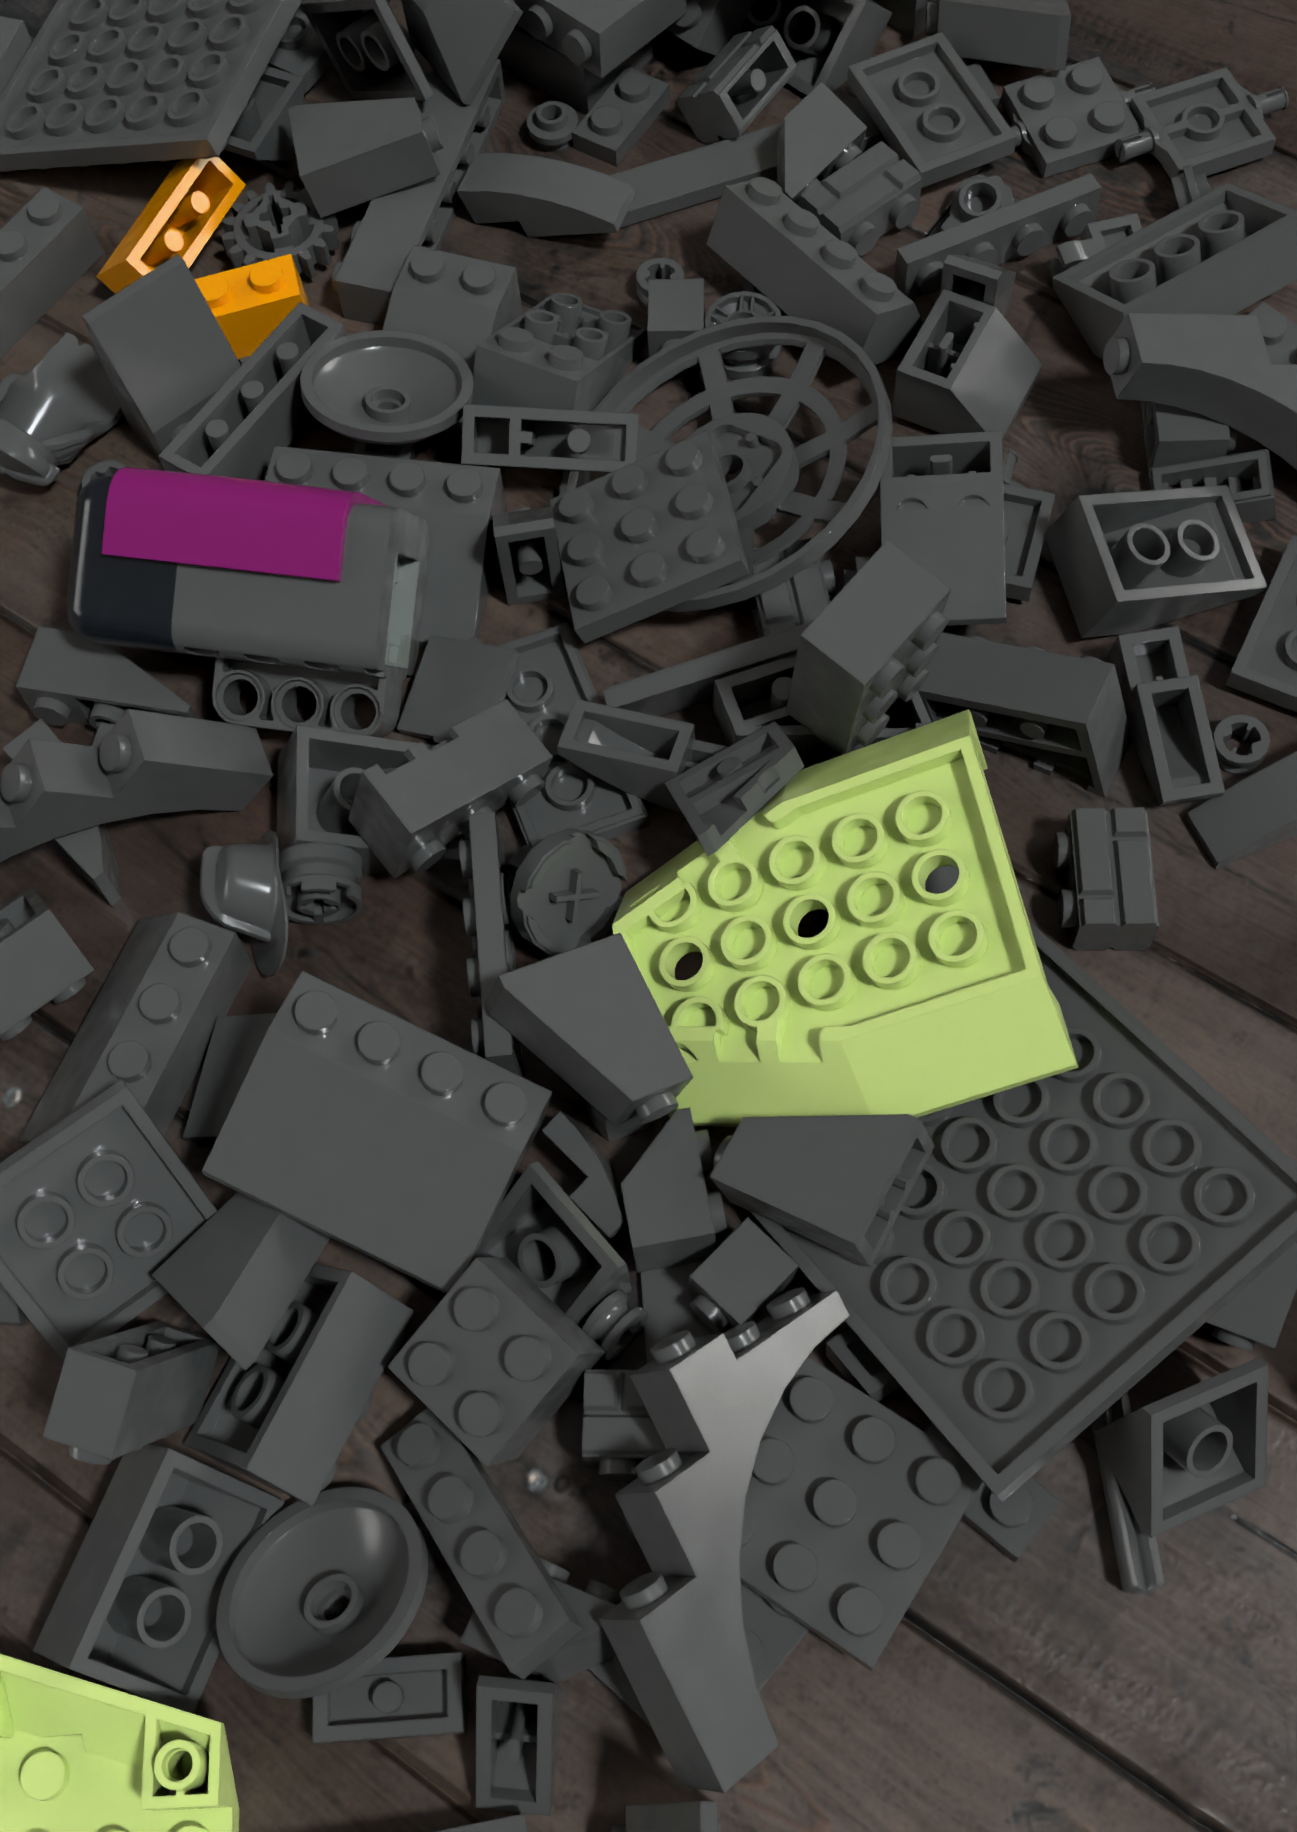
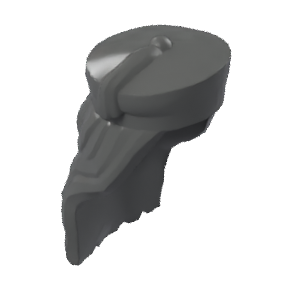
(54, 411)

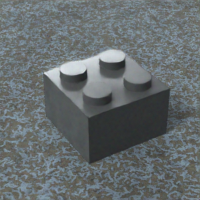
(495, 1360)

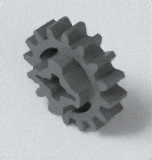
(278, 226)

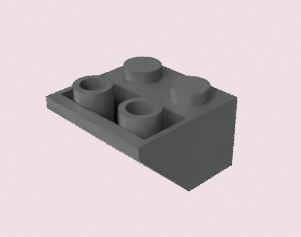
(965, 370)

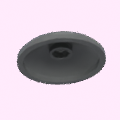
(386, 387)
(322, 1593)

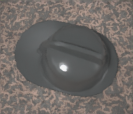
(247, 895)

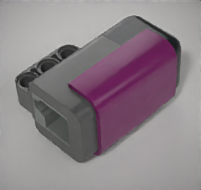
(266, 579)

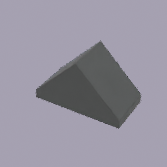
(517, 1744)

